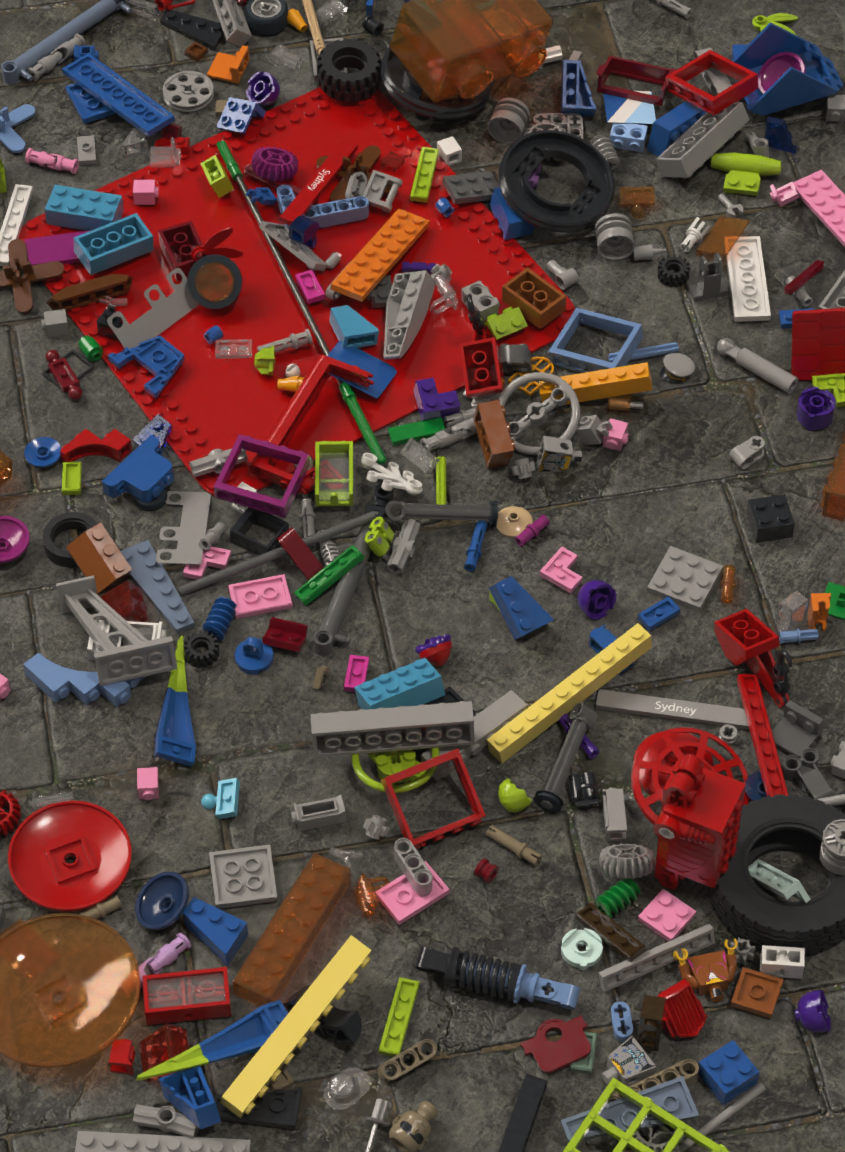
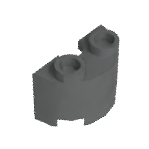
(516, 358)

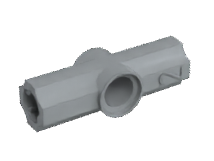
(214, 462)

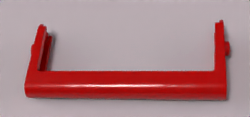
(262, 465)

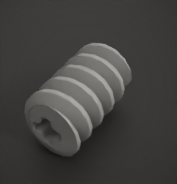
(607, 149)

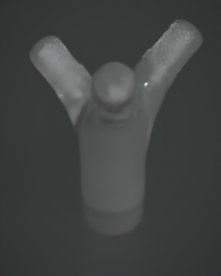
(114, 302)
(345, 855)

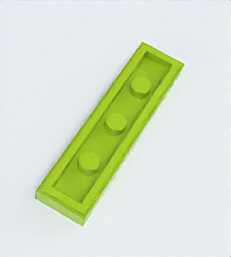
(424, 174)
(399, 1017)

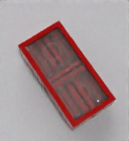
(186, 996)

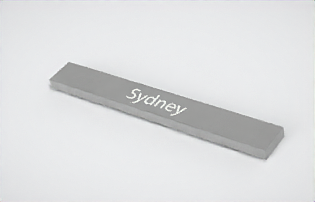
(671, 709)

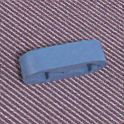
(617, 1021)

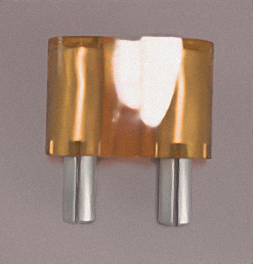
(624, 403)

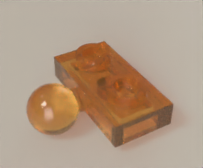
(637, 197)

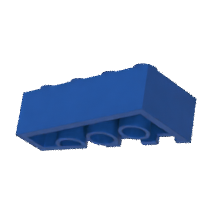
(672, 126)

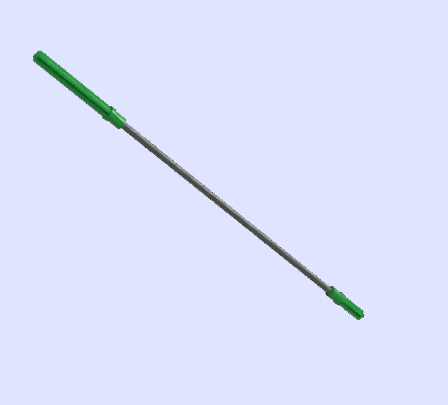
(348, 395)

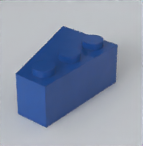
(518, 607)

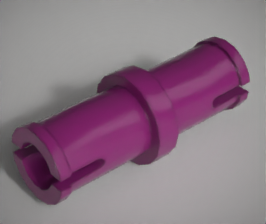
(532, 530)

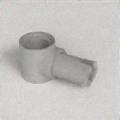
(758, 145)
(563, 277)

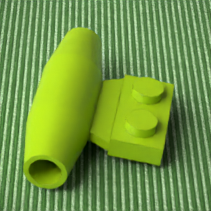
(744, 171)

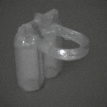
(165, 155)
(447, 295)

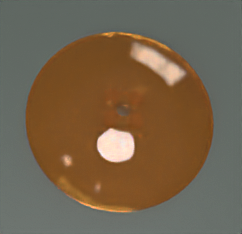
(70, 958)

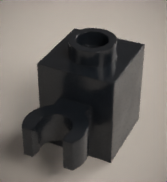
(102, 325)

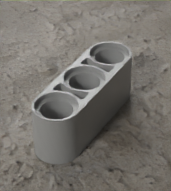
(412, 858)

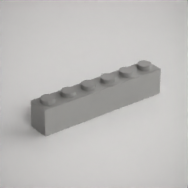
(485, 725)

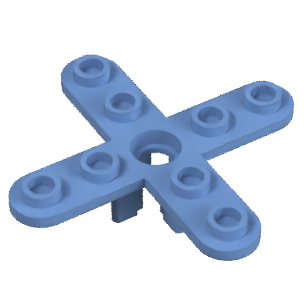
(11, 119)

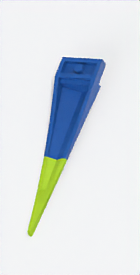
(175, 731)
(236, 1040)

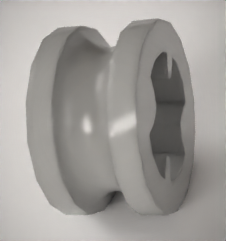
(730, 729)

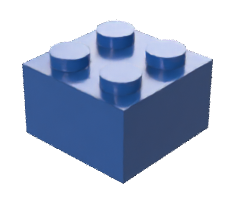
(728, 1072)

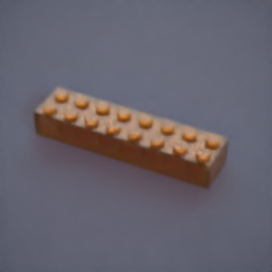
(292, 931)

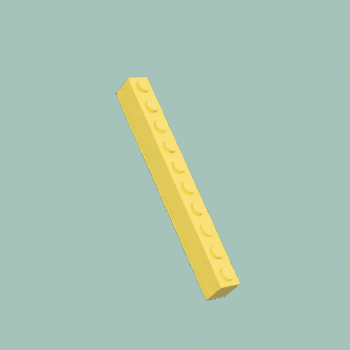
(569, 692)
(294, 1028)

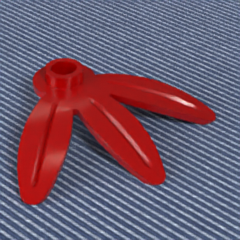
(213, 241)

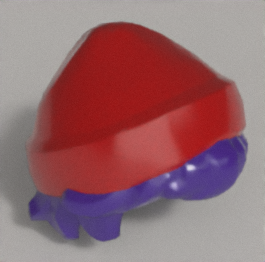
(436, 650)

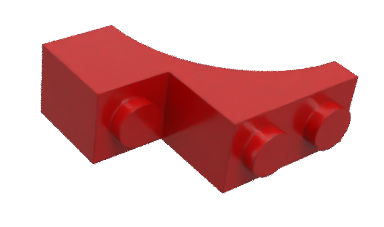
(113, 445)

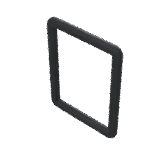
(65, 356)

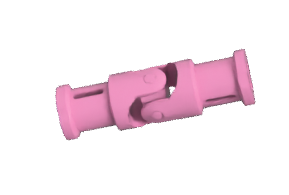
(51, 161)

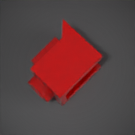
(122, 1057)

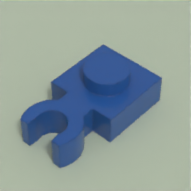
(262, 195)

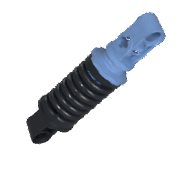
(494, 978)

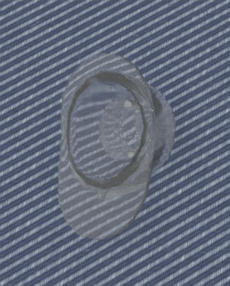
(346, 1088)

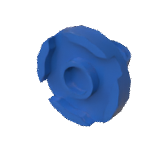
(253, 656)

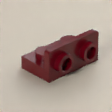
(285, 634)

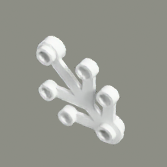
(391, 474)

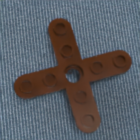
(363, 163)
(33, 273)

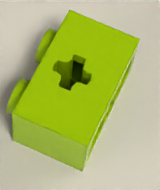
(217, 176)

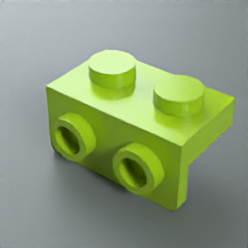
(506, 323)

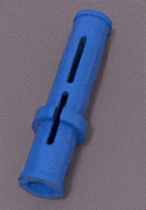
(474, 551)

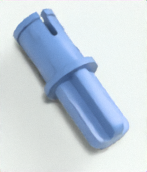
(797, 635)

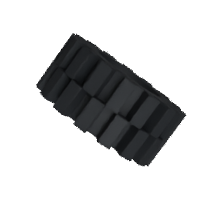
(673, 263)
(201, 640)

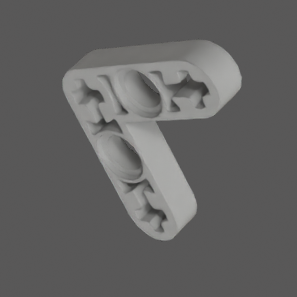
(567, 121)

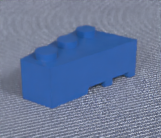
(575, 90)
(509, 221)
(216, 928)
(191, 1096)

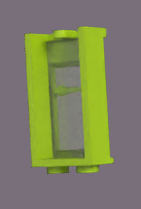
(334, 473)

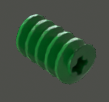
(617, 895)

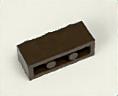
(651, 1022)

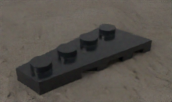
(201, 29)
(273, 1109)

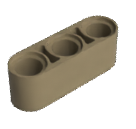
(414, 1053)

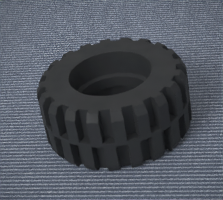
(349, 85)

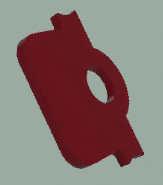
(559, 1054)

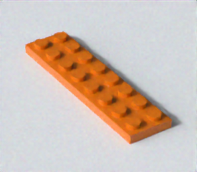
(380, 255)

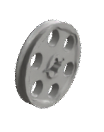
(188, 91)

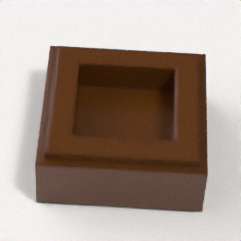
(196, 51)

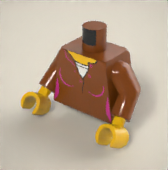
(710, 971)

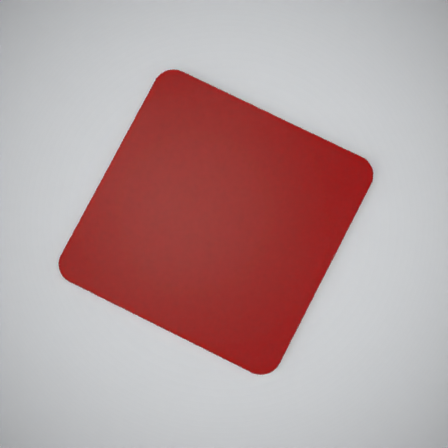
(224, 397)

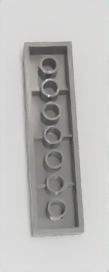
(392, 729)

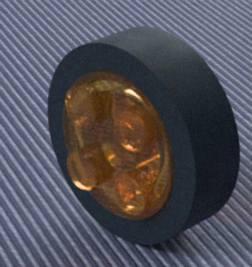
(215, 281)

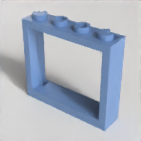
(588, 364)

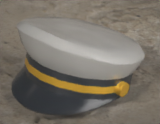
(677, 368)

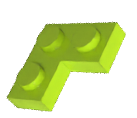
(834, 383)

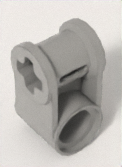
(748, 452)

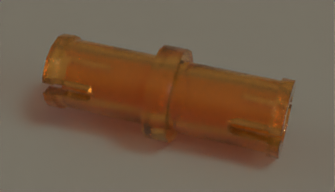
(728, 584)

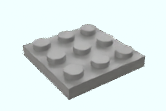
(685, 578)
(243, 876)

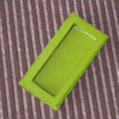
(71, 478)

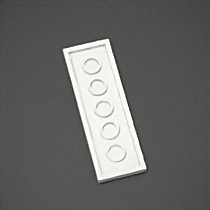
(748, 280)

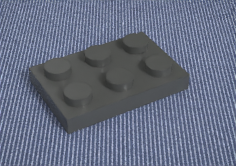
(470, 187)

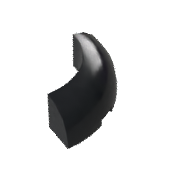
(338, 1024)

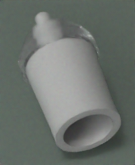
(648, 252)

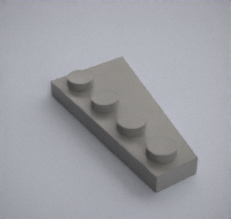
(303, 252)

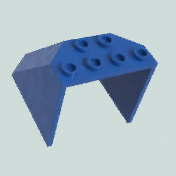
(793, 86)

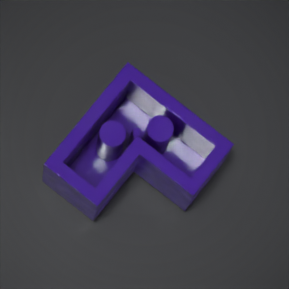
(434, 404)

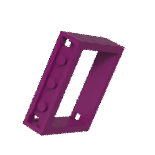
(255, 500)

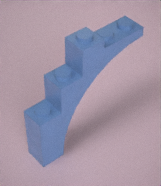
(60, 681)

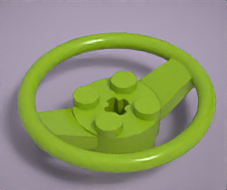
(391, 763)

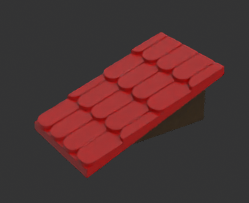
(818, 342)

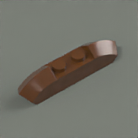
(90, 291)

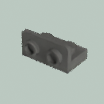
(380, 293)

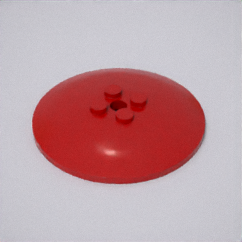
(65, 831)

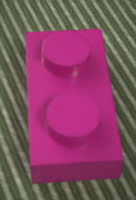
(310, 286)
(356, 672)

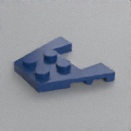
(157, 357)

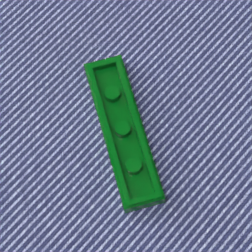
(329, 575)

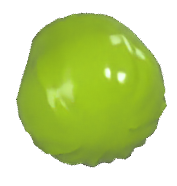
(513, 798)

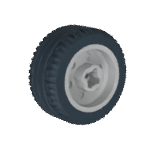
(266, 16)

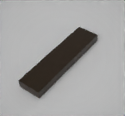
(610, 932)

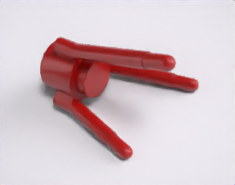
(166, 4)

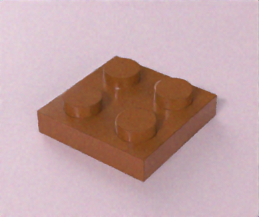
(757, 992)

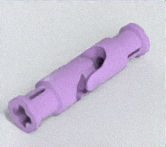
(165, 956)

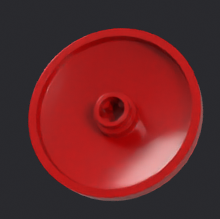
(669, 760)

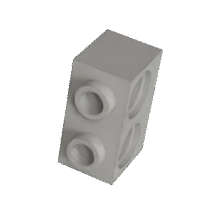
(481, 299)

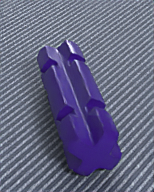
(417, 266)

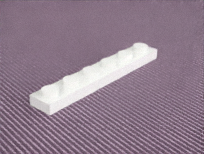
(14, 219)

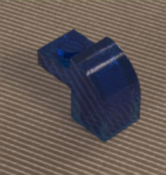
(304, 231)

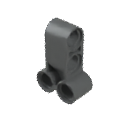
(807, 774)

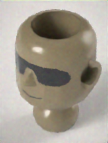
(412, 1127)

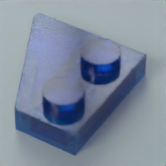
(778, 135)
(157, 427)

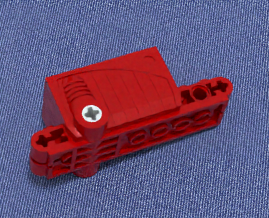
(697, 824)

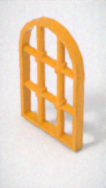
(534, 367)

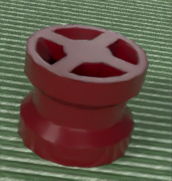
(486, 870)

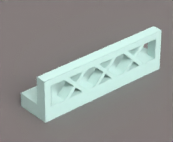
(777, 881)

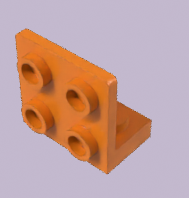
(230, 67)

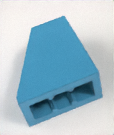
(352, 328)

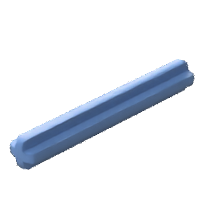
(652, 351)

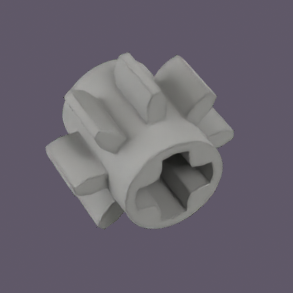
(441, 270)
(523, 468)
(376, 827)
(743, 951)

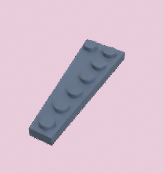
(157, 586)
(671, 1096)

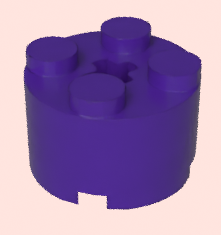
(815, 408)

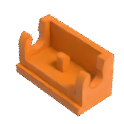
(818, 610)

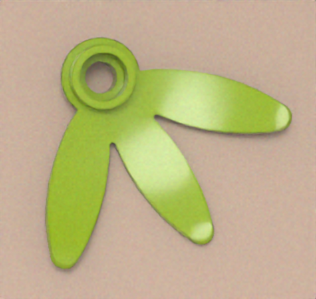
(760, 22)

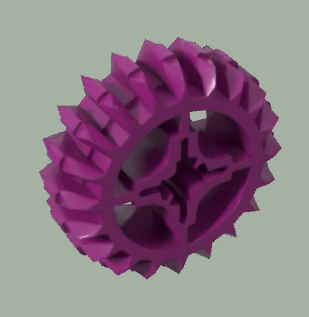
(274, 164)

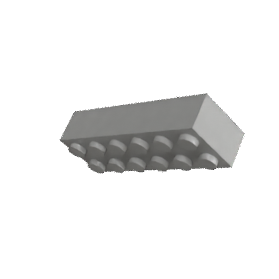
(701, 141)

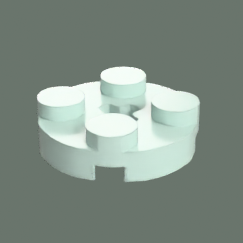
(577, 958)

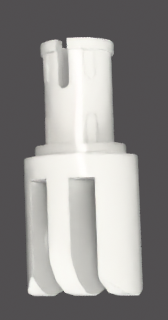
(693, 235)

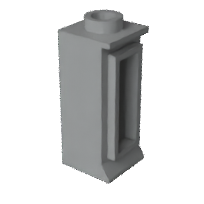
(319, 813)
(614, 814)

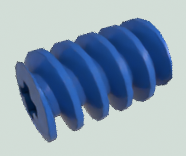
(220, 617)

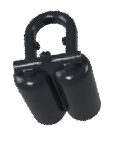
(583, 789)

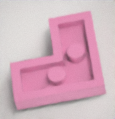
(212, 557)
(558, 570)

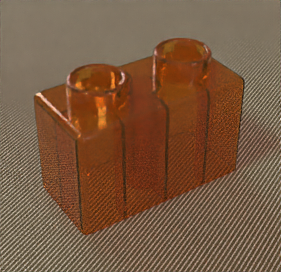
(469, 43)

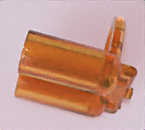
(366, 894)

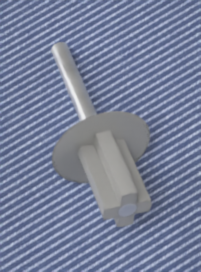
(377, 1119)

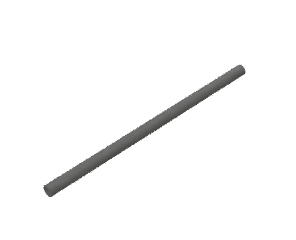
(274, 554)

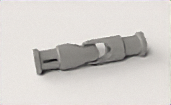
(47, 63)
(450, 435)

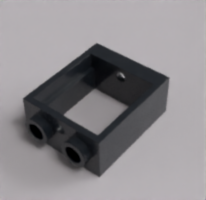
(245, 522)

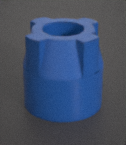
(444, 207)
(213, 334)

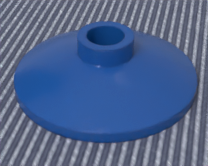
(42, 452)

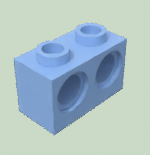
(629, 136)

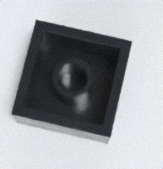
(770, 518)

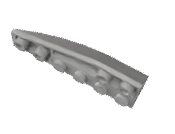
(406, 311)

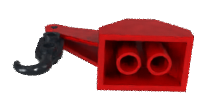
(481, 359)
(751, 642)

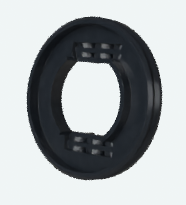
(409, 94)
(526, 156)

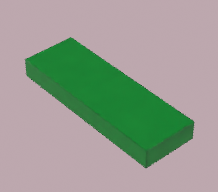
(417, 431)

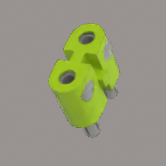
(380, 538)

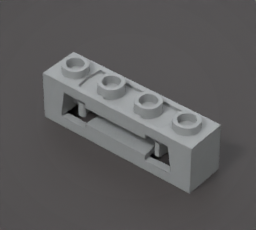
(232, 16)

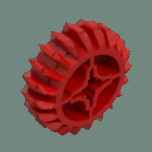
(11, 819)

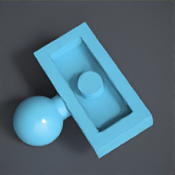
(226, 799)

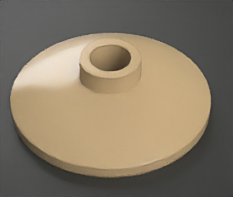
(513, 527)

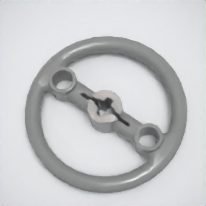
(542, 408)

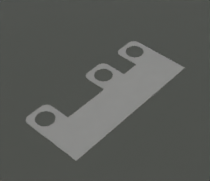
(161, 315)
(191, 528)

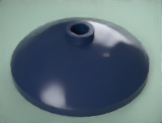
(162, 900)

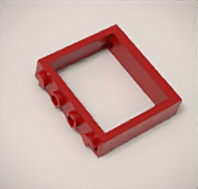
(678, 85)
(466, 783)

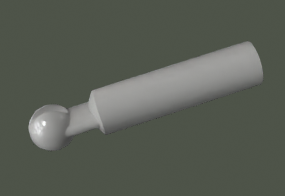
(758, 365)

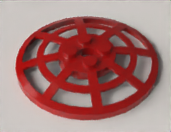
(644, 803)

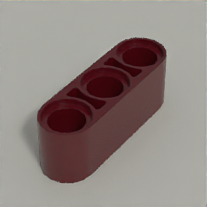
(300, 553)

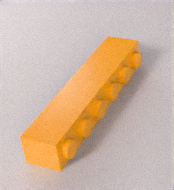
(604, 383)

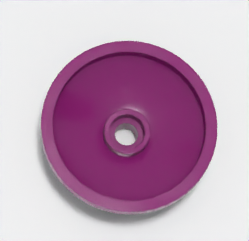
(776, 67)
(13, 538)

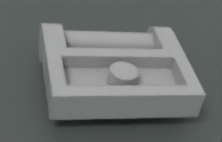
(376, 188)

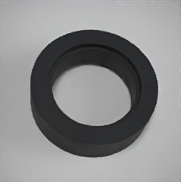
(59, 524)

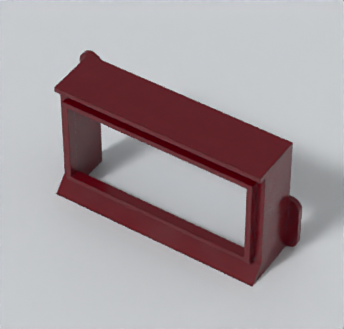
(633, 70)

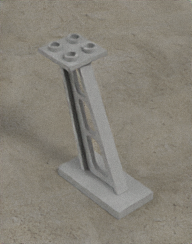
(114, 663)

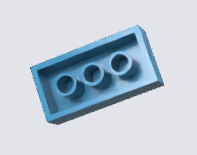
(82, 208)
(113, 244)
(405, 687)

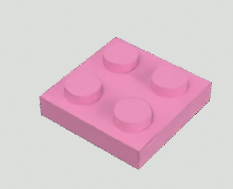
(667, 915)

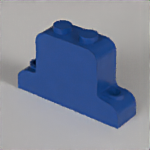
(141, 473)

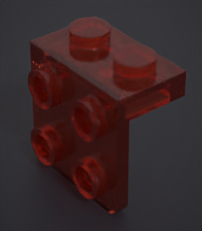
(127, 601)

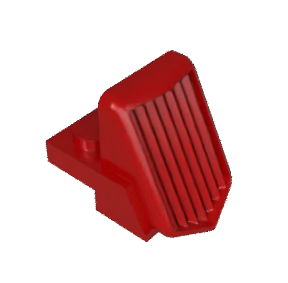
(682, 1011)

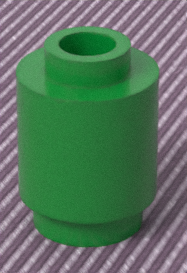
(90, 348)

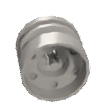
(508, 120)
(614, 237)
(833, 847)

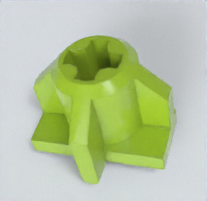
(265, 361)

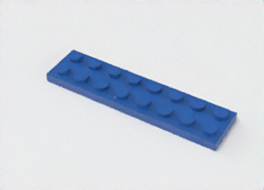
(118, 94)

